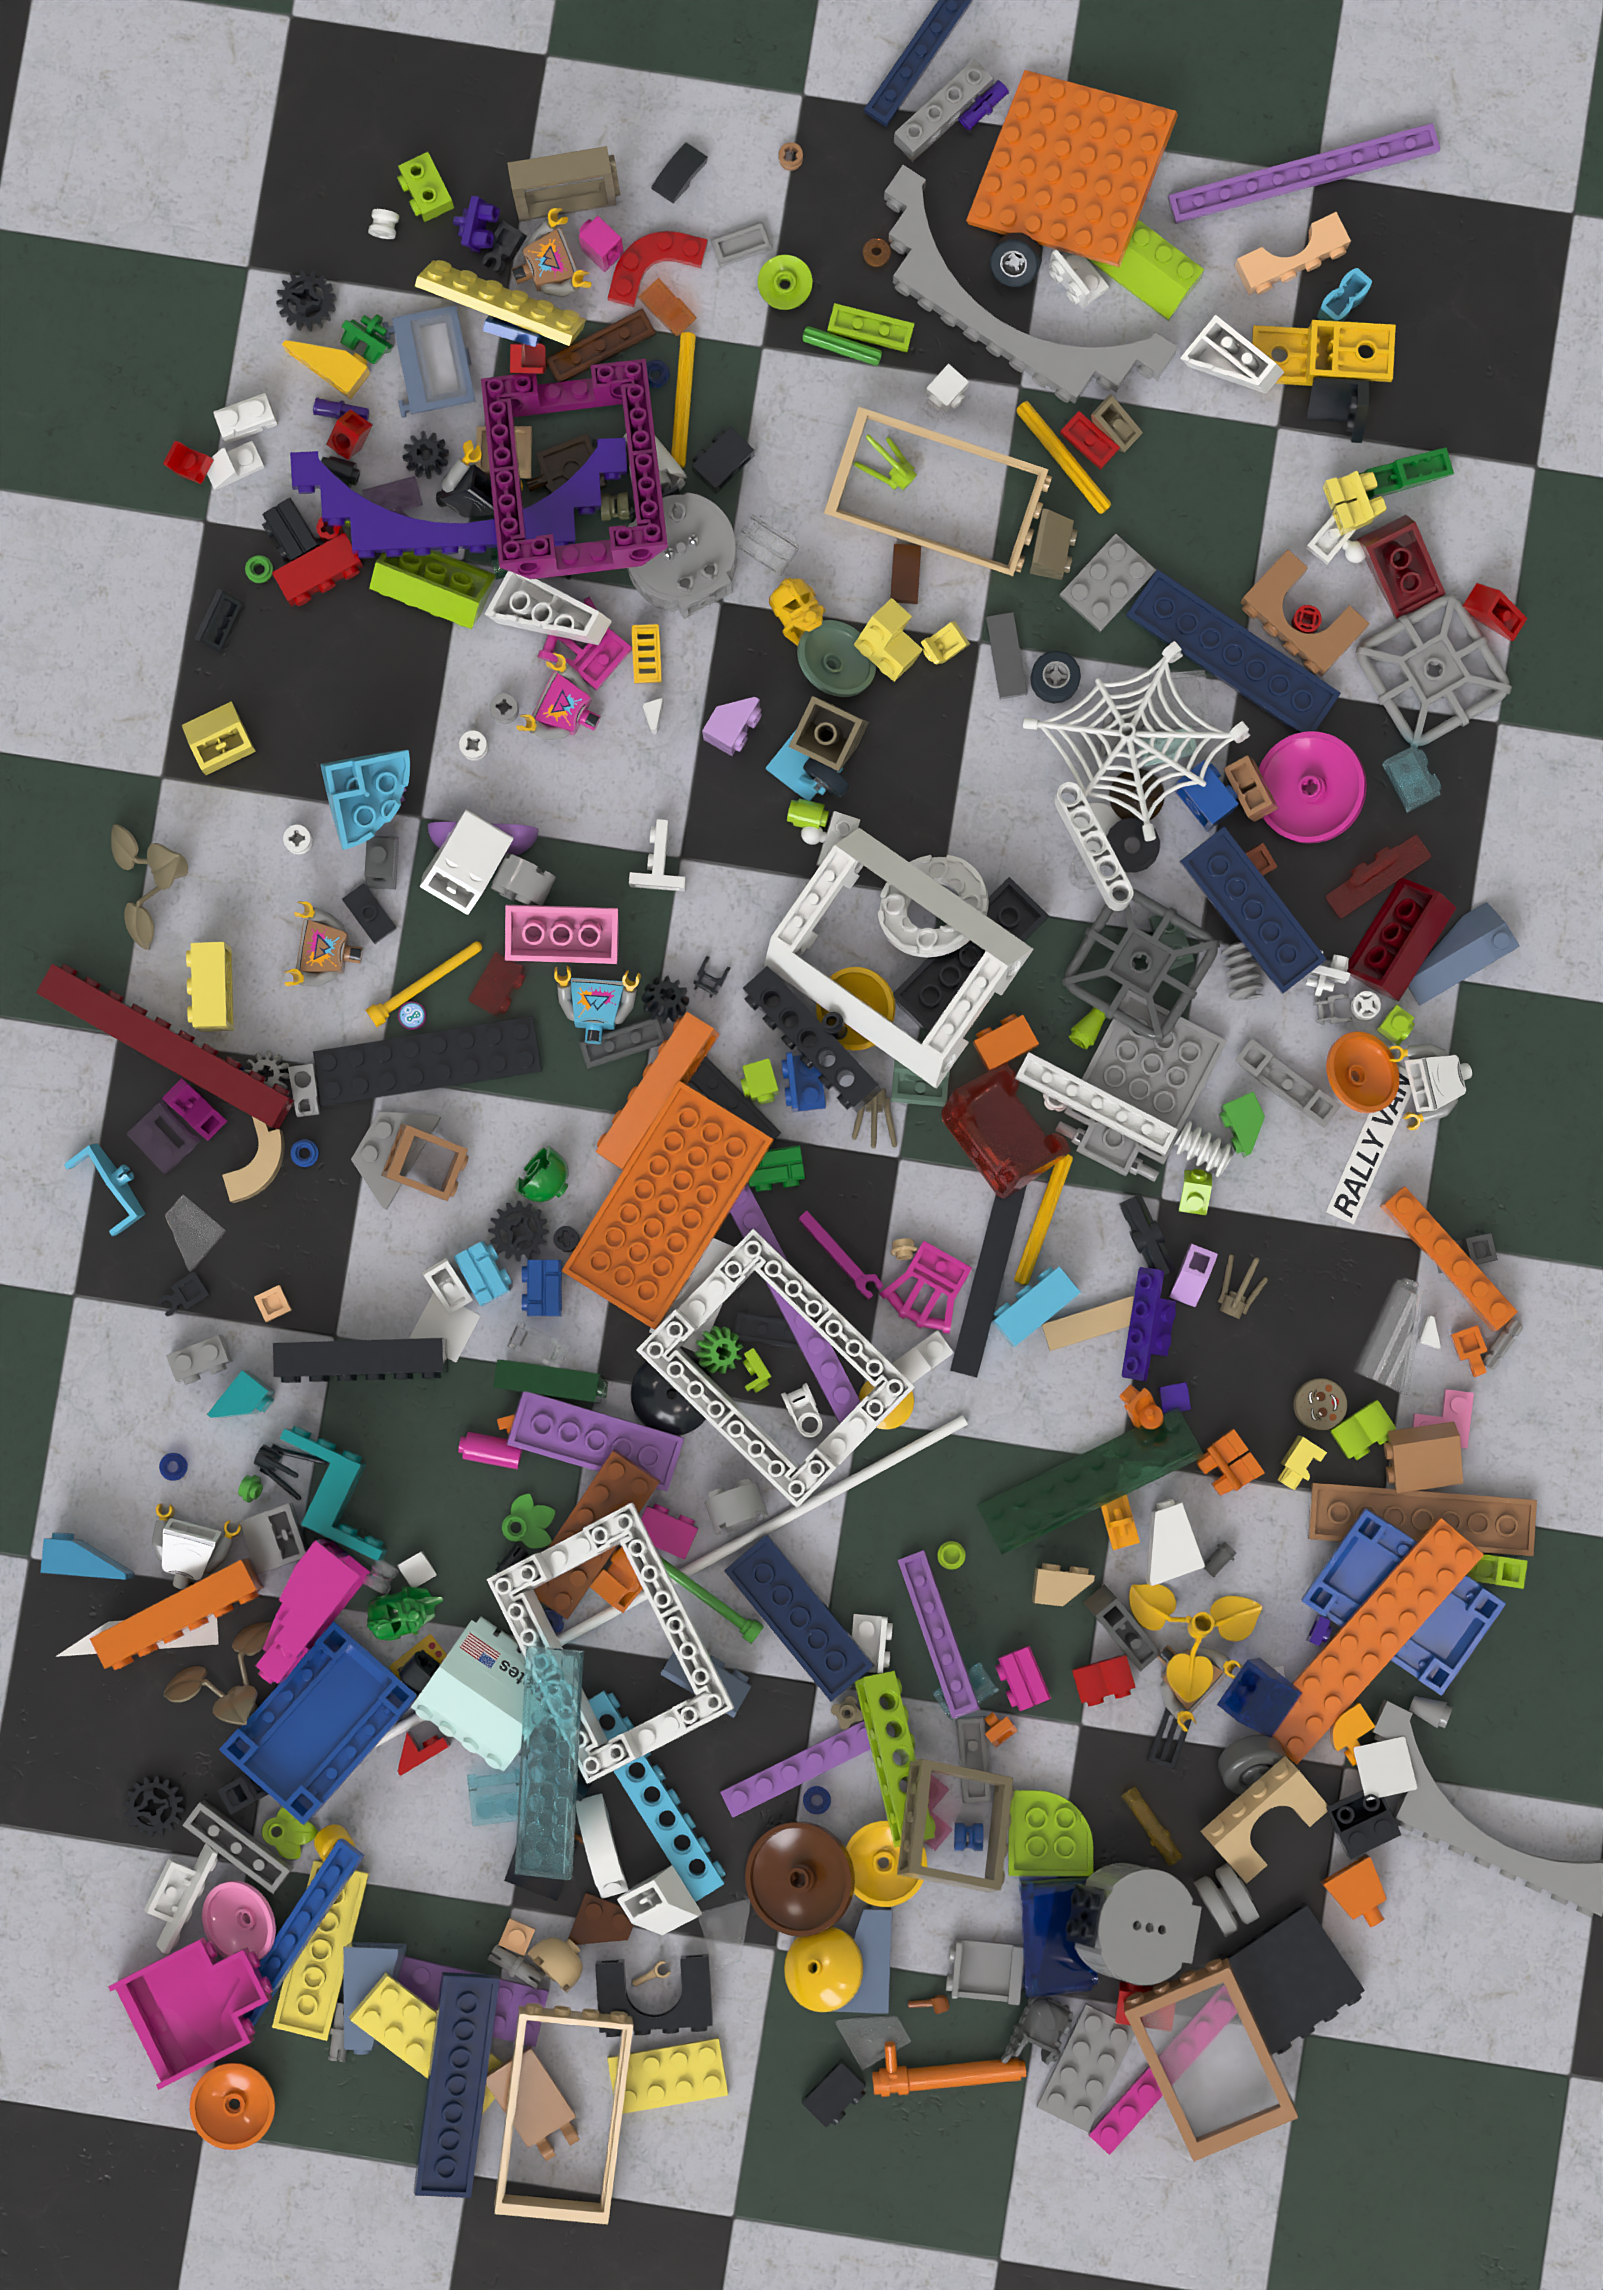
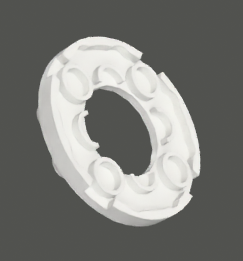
(928, 941)

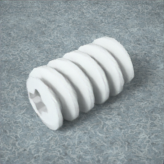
(1203, 1149)

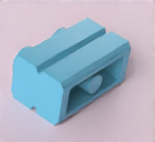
(482, 1272)

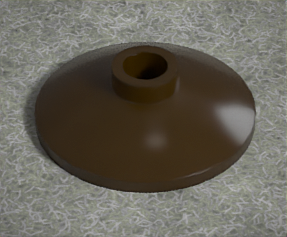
(1124, 813)

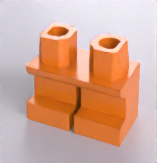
(1238, 1472)

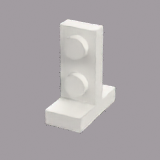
(656, 863)

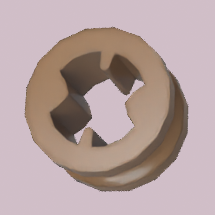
(782, 156)

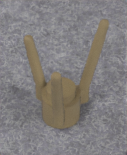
(876, 1106)
(1235, 1302)

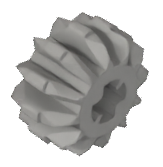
(262, 1065)

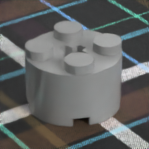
(522, 881)
(735, 1507)

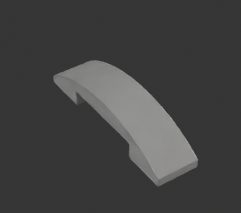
(1287, 1083)

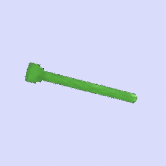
(749, 1628)

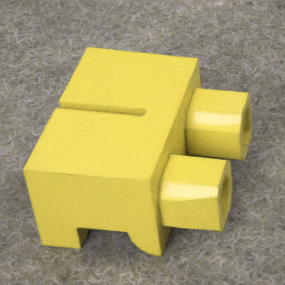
(1350, 501)
(1297, 1461)

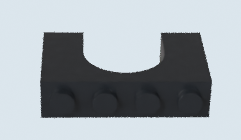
(691, 2010)

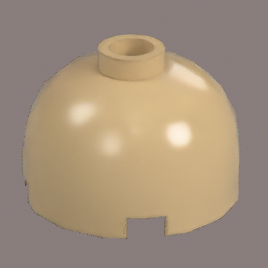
(558, 1961)

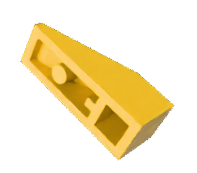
(333, 365)

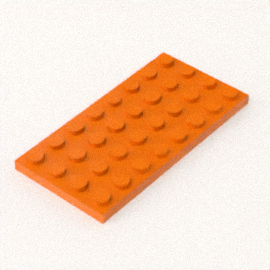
(667, 1205)

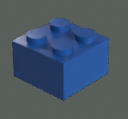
(1211, 802)

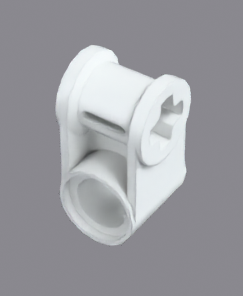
(803, 1409)

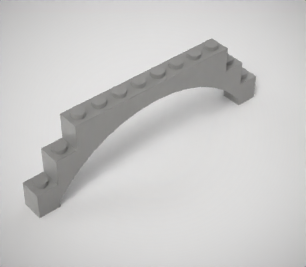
(1051, 364)
(1439, 1820)

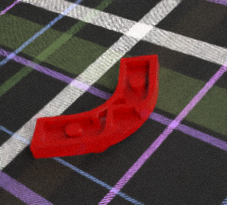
(648, 251)

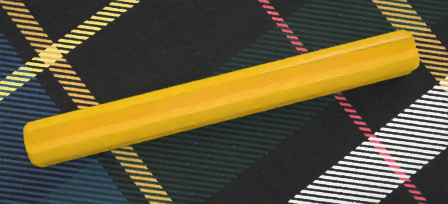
(683, 398)
(1063, 457)
(1042, 1220)

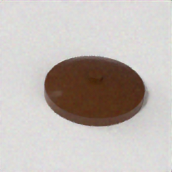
(799, 1878)

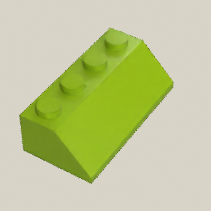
(1155, 271)
(434, 585)

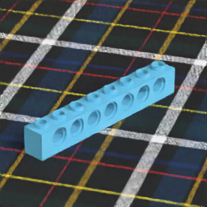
(697, 1883)

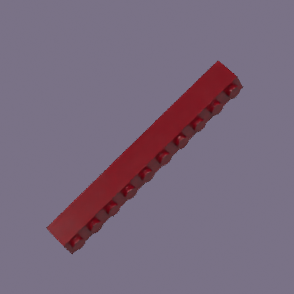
(165, 1046)

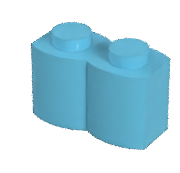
(1348, 296)

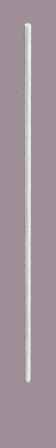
(744, 1540)

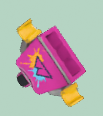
(561, 705)

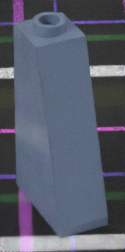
(874, 1943)
(363, 1968)

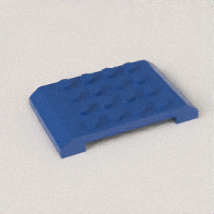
(1364, 1561)
(319, 1724)

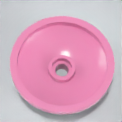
(228, 1921)

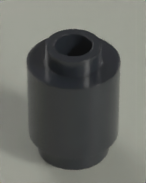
(343, 470)

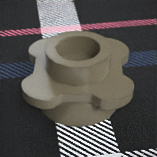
(839, 1711)

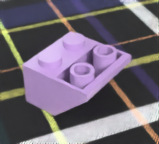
(730, 723)

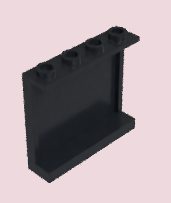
(1293, 1978)

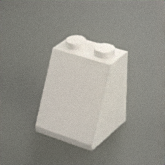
(1170, 1544)

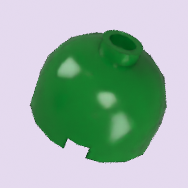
(544, 1176)

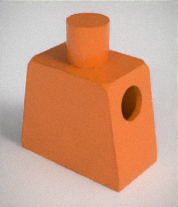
(1358, 1890)

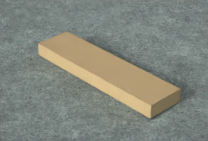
(1088, 1324)

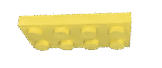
(672, 2075)

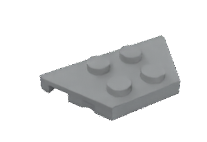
(377, 1144)

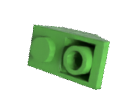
(1245, 1121)

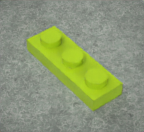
(870, 327)

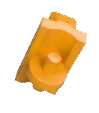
(1120, 1523)

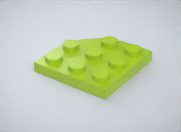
(1048, 1836)

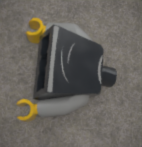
(467, 487)

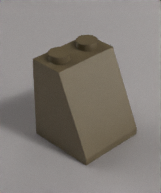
(828, 733)

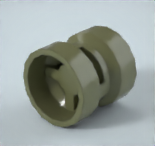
(608, 506)

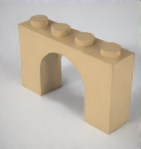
(1277, 1787)

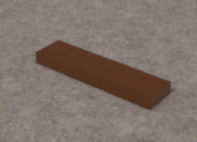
(600, 346)

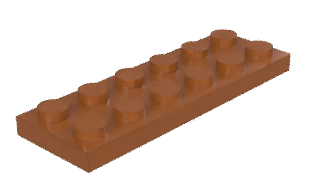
(613, 1488)

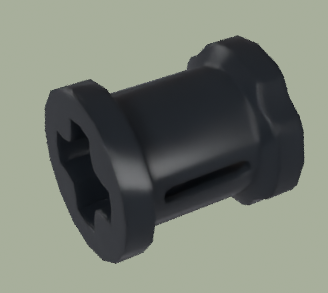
(560, 1233)

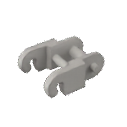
(1333, 1019)

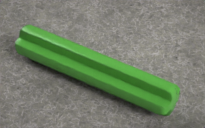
(842, 345)

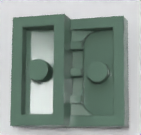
(912, 1089)

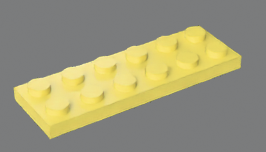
(500, 302)
(316, 1978)
(404, 2025)

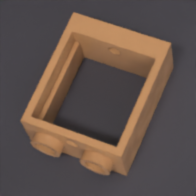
(400, 1150)

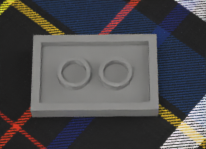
(1107, 583)

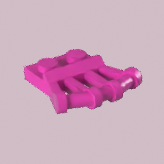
(594, 662)
(939, 1272)

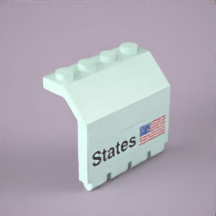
(479, 1694)

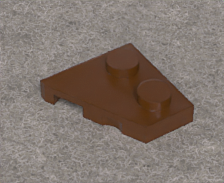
(600, 1922)

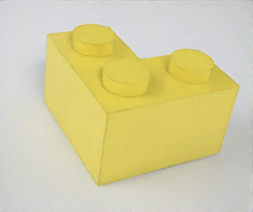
(886, 642)

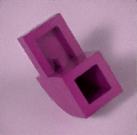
(194, 1109)

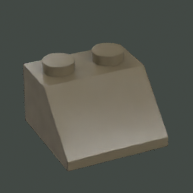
(1052, 545)

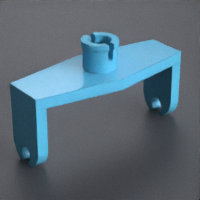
(115, 1180)

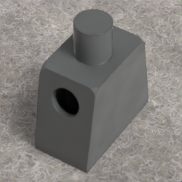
(381, 862)

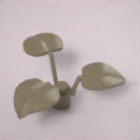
(165, 867)
(240, 1700)

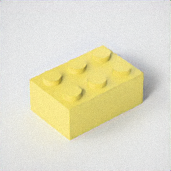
(210, 987)

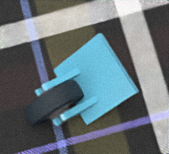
(806, 774)

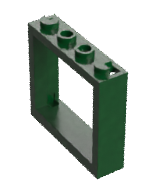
(550, 1381)

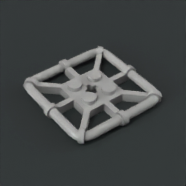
(1428, 687)

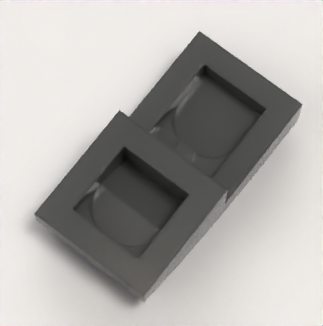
(1478, 1249)

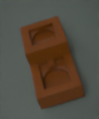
(905, 573)

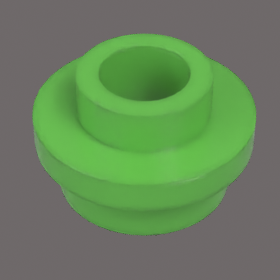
(255, 561)
(250, 1488)

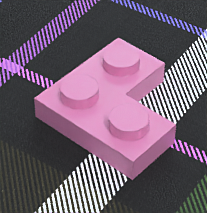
(1456, 1408)

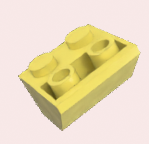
(218, 738)

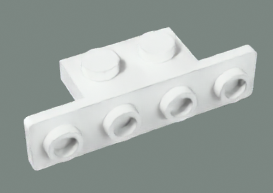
(176, 1894)

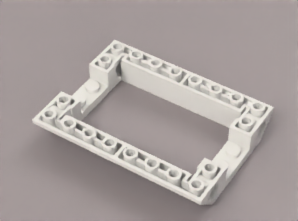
(992, 974)
(789, 1477)
(531, 1627)

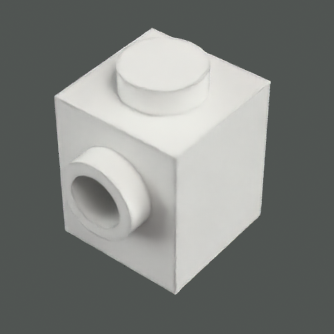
(947, 389)

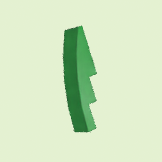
(1410, 472)

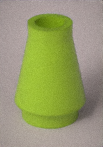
(1087, 1029)

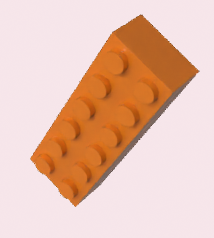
(180, 1611)

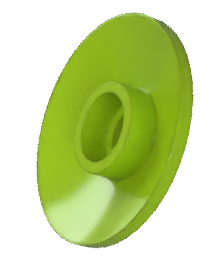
(784, 269)

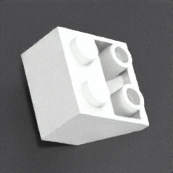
(660, 1903)

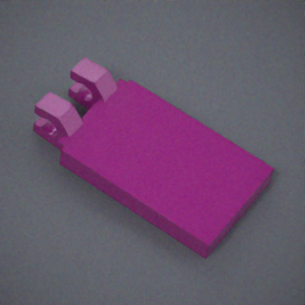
(839, 1255)

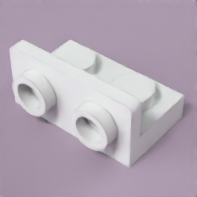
(871, 1635)

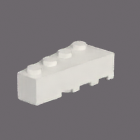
(545, 610)

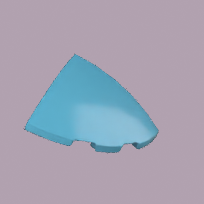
(365, 793)

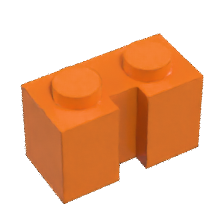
(1005, 1042)
(619, 1583)

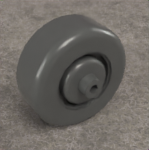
(1248, 1761)

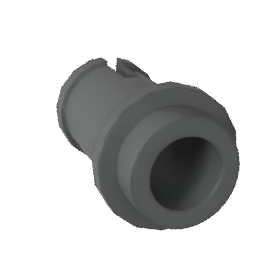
(1219, 1559)

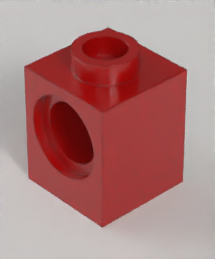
(349, 434)

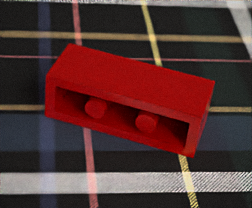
(318, 570)

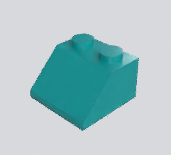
(243, 1397)

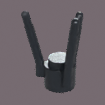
(269, 1459)

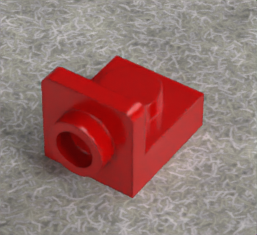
(188, 462)

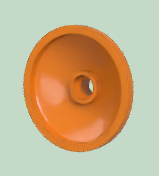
(1367, 1061)
(216, 2118)

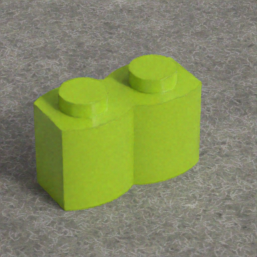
(1362, 1430)

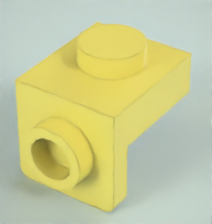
(944, 643)

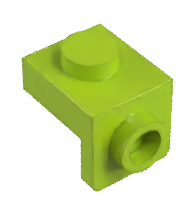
(1195, 1192)

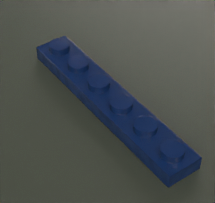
(915, 59)

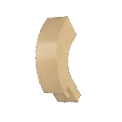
(263, 1168)

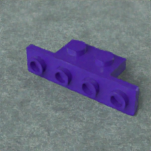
(1149, 1324)

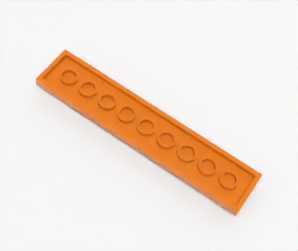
(1375, 1634)

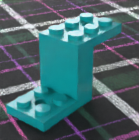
(334, 1493)

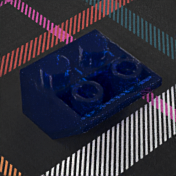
(1259, 1697)

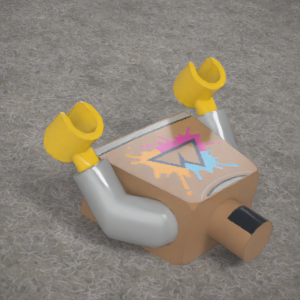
(550, 260)
(321, 949)
(1175, 1704)

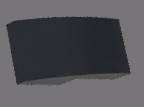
(678, 172)

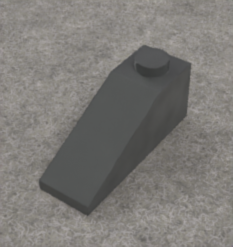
(1122, 1627)

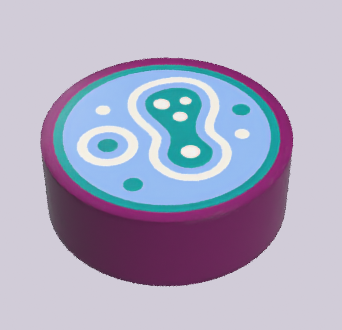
(412, 1015)

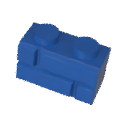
(543, 1288)

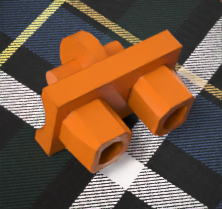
(1141, 1408)

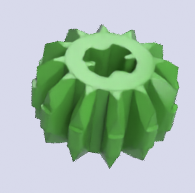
(729, 1347)

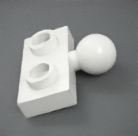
(1329, 542)
(839, 827)

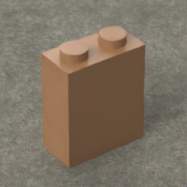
(1424, 1457)

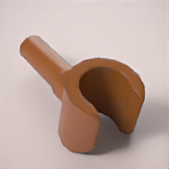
(938, 2002)

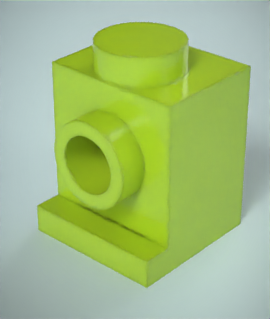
(1396, 1025)

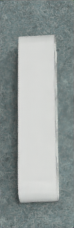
(1092, 859)

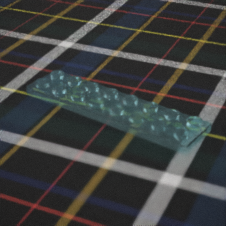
(549, 1762)

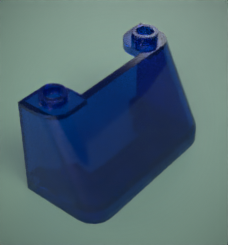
(1048, 1958)

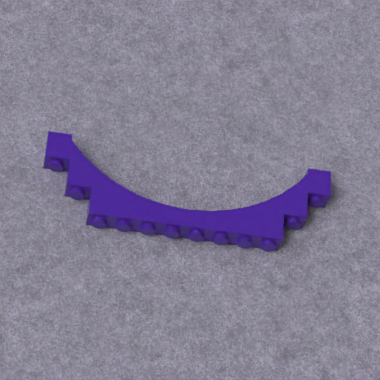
(391, 533)

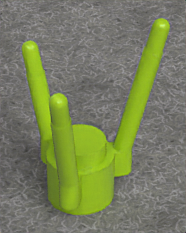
(901, 473)

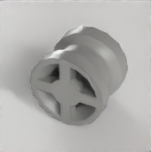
(504, 713)

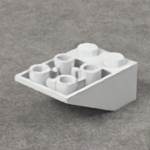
(466, 862)

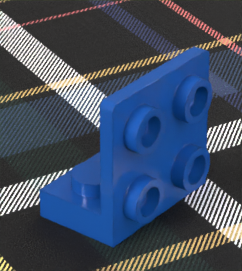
(805, 1088)

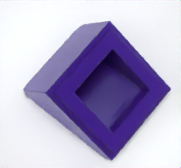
(1174, 1397)

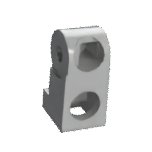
(304, 1089)

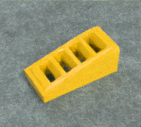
(643, 630)

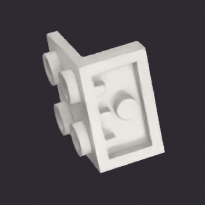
(1078, 277)

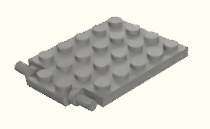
(1149, 1075)

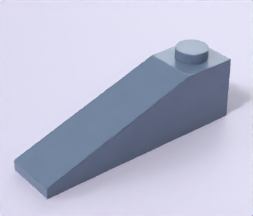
(1467, 948)

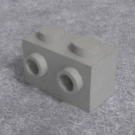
(199, 1358)

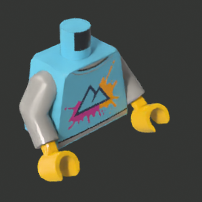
(596, 1002)

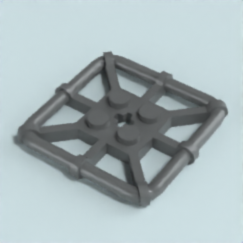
(1145, 981)

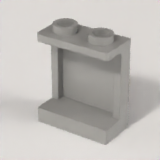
(986, 1970)

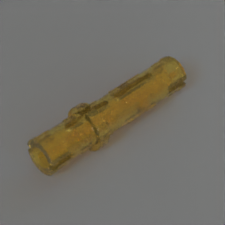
(1157, 1834)

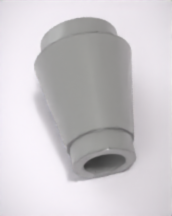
(1431, 1710)

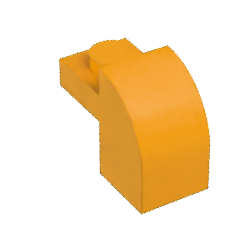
(1349, 1728)

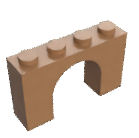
(1318, 649)

